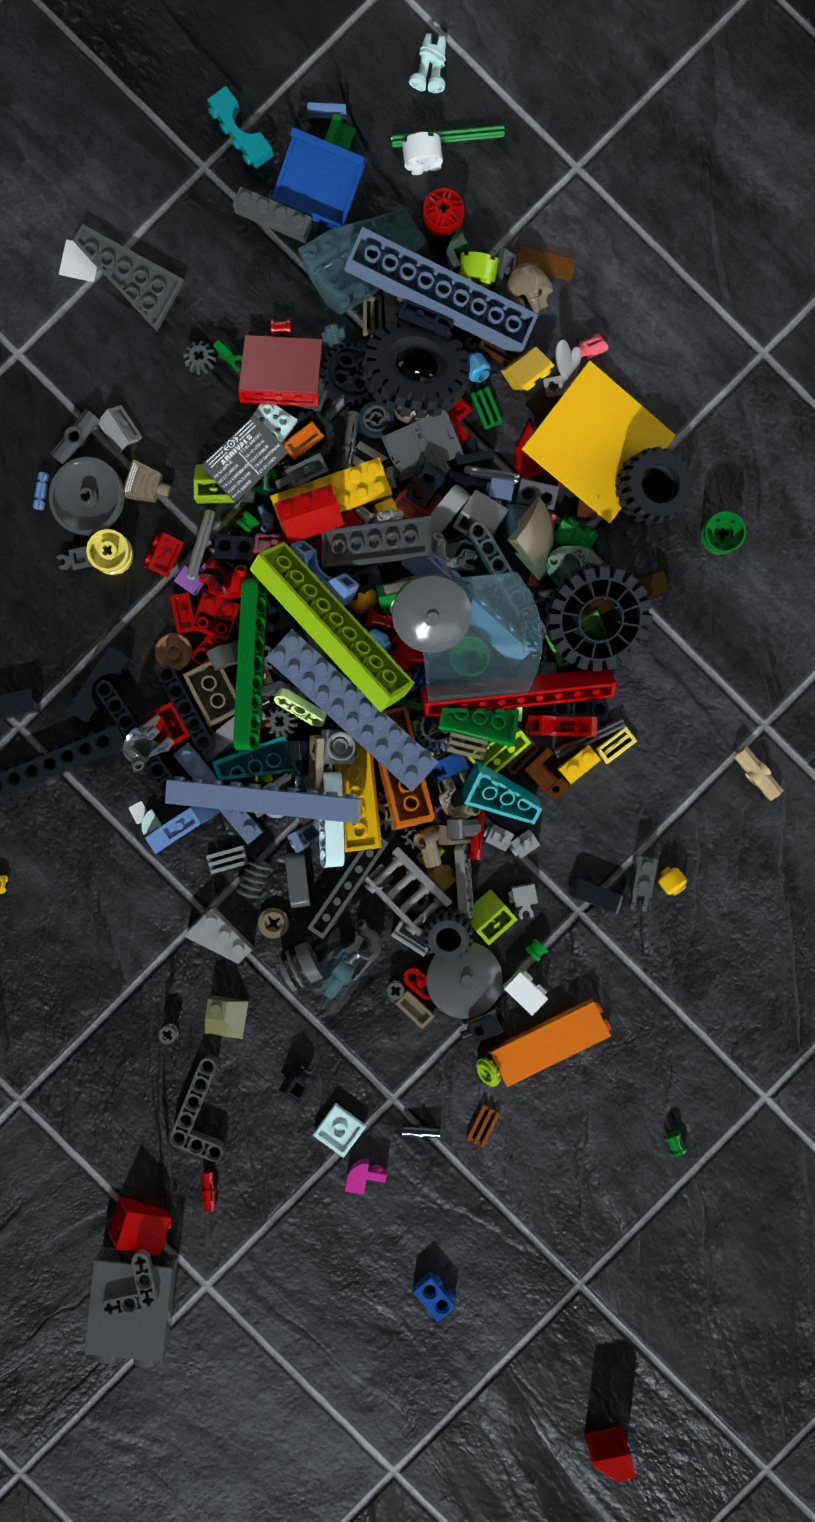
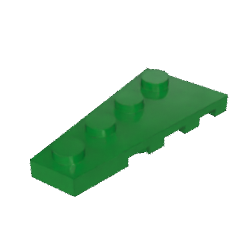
(488, 725)

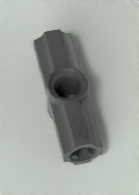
(83, 427)

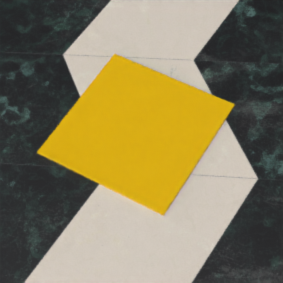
(592, 436)

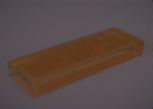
(549, 263)

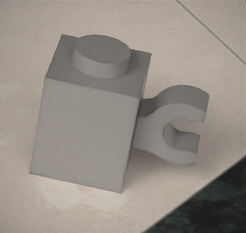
(498, 836)
(523, 843)
(523, 896)

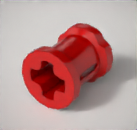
(281, 327)

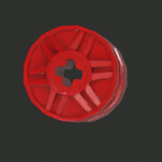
(438, 224)

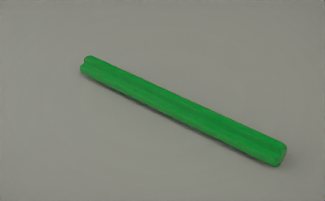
(457, 134)

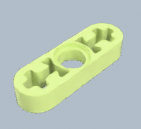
(309, 713)

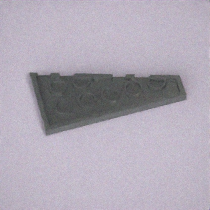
(140, 281)

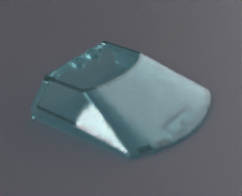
(499, 648)

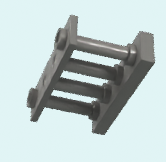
(413, 872)

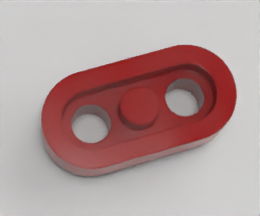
(418, 983)

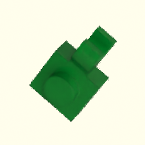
(225, 352)

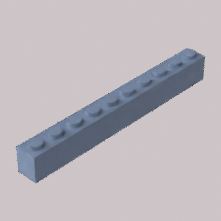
(264, 800)

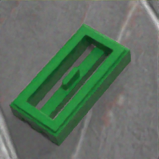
(480, 393)

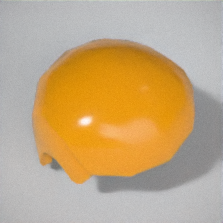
(364, 602)

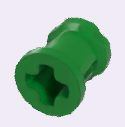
(675, 1143)

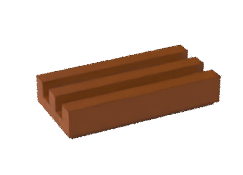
(476, 1140)

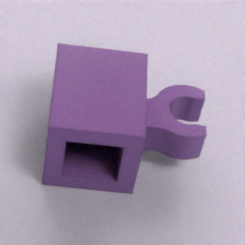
(189, 585)

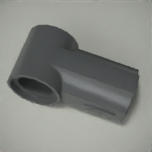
(461, 828)

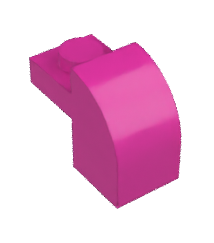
(360, 1172)

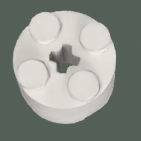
(422, 153)

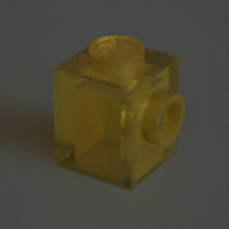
(441, 876)

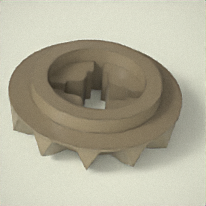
(273, 932)

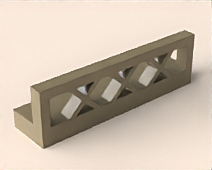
(316, 763)

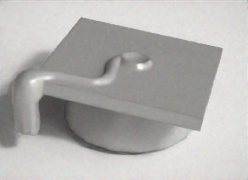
(338, 747)

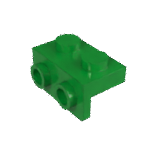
(574, 534)

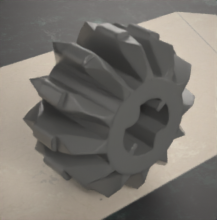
(200, 350)
(274, 722)

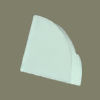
(150, 822)

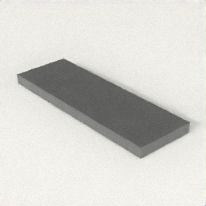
(376, 542)

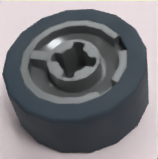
(369, 427)

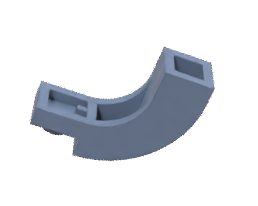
(304, 836)

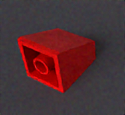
(139, 1226)

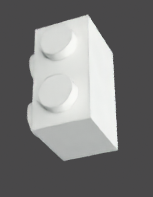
(525, 991)

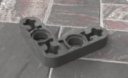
(139, 1295)

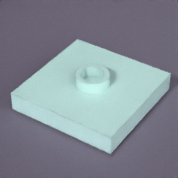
(339, 1130)

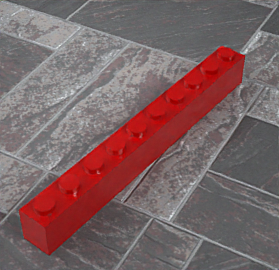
(543, 691)

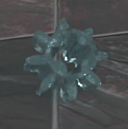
(333, 335)

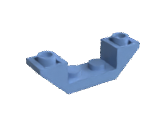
(179, 827)

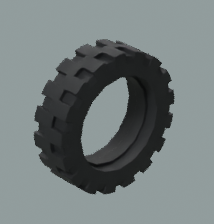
(304, 417)

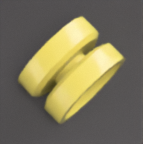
(101, 544)

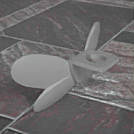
(568, 366)

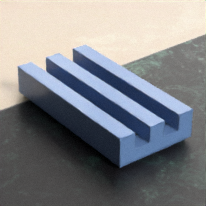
(326, 110)

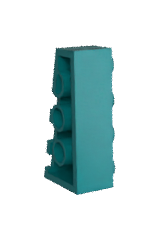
(267, 759)
(499, 795)

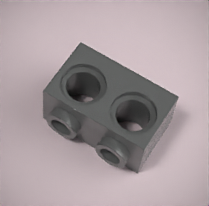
(538, 489)

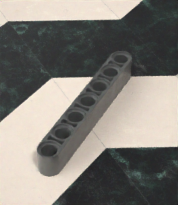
(495, 553)

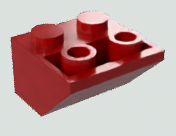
(216, 617)
(169, 725)

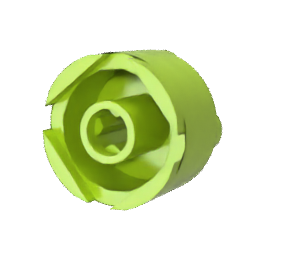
(479, 268)

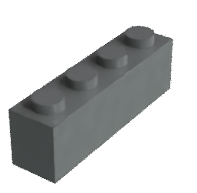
(272, 214)

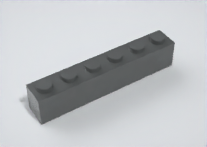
(345, 890)

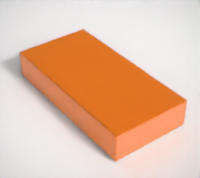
(303, 440)

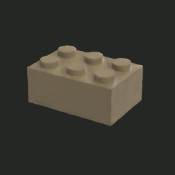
(212, 692)

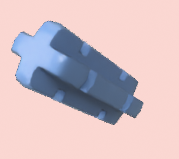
(41, 491)

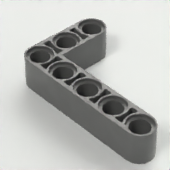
(193, 1110)

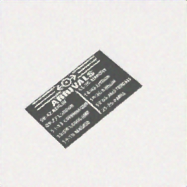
(244, 458)

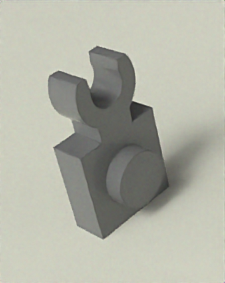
(77, 558)

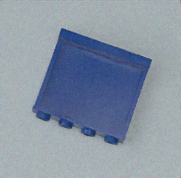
(319, 179)

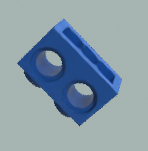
(448, 767)
(430, 1298)

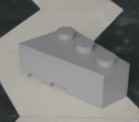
(220, 936)

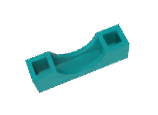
(254, 146)

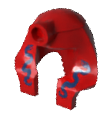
(231, 580)

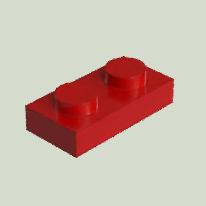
(183, 612)

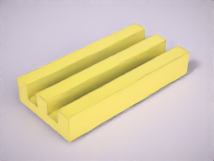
(613, 737)

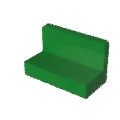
(340, 133)

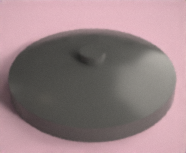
(86, 496)
(431, 613)
(465, 985)

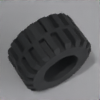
(453, 948)

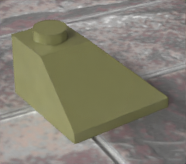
(226, 1016)

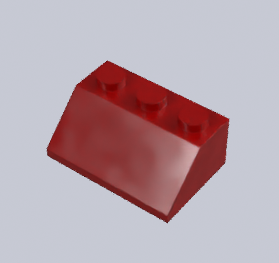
(309, 514)
(611, 1453)

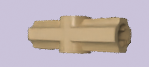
(758, 773)

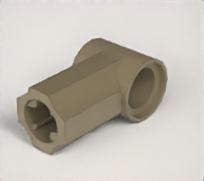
(426, 841)

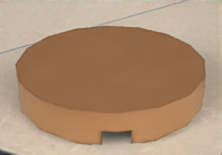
(174, 651)

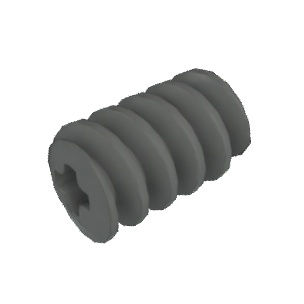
(254, 878)

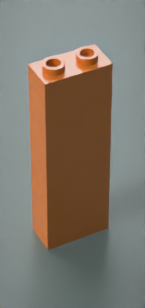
(550, 1042)

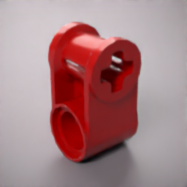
(205, 646)

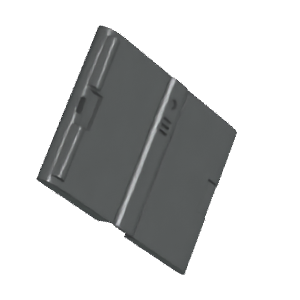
(422, 443)

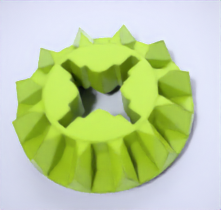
(488, 1072)

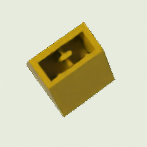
(526, 369)

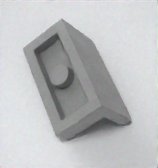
(119, 428)

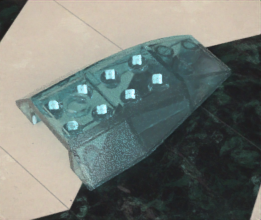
(327, 256)

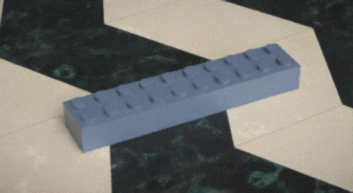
(441, 290)
(352, 710)

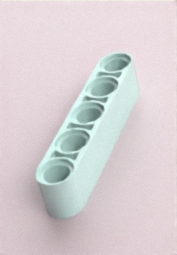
(331, 832)

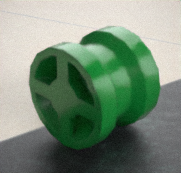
(247, 522)
(536, 949)

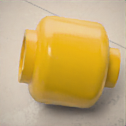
(672, 881)

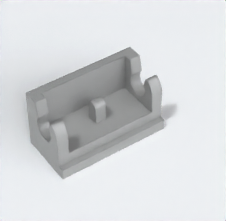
(412, 941)

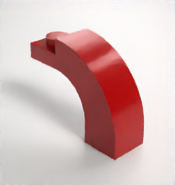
(562, 726)

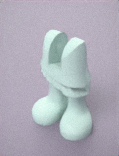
(436, 55)

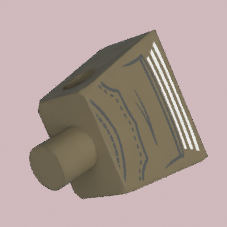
(145, 483)

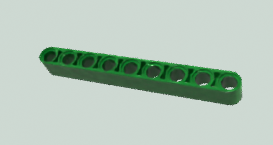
(250, 665)

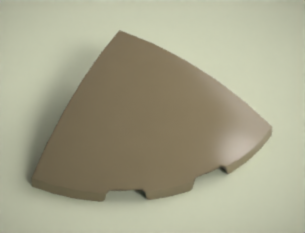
(533, 538)

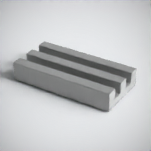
(211, 864)

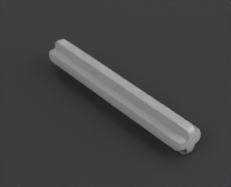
(200, 544)

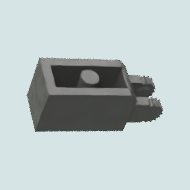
(642, 880)

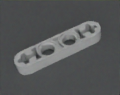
(464, 880)

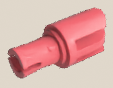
(592, 346)

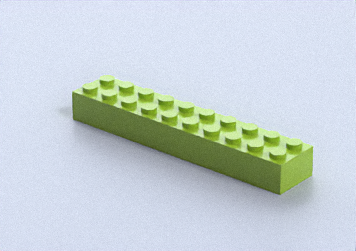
(331, 626)

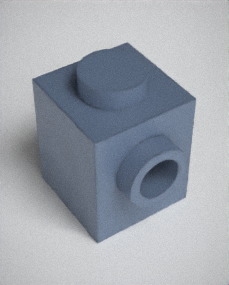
(500, 490)

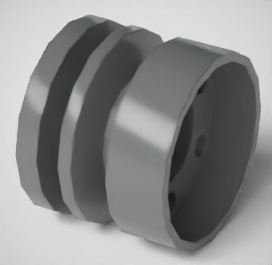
(299, 966)

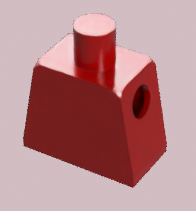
(403, 654)

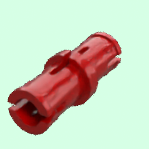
(208, 1190)

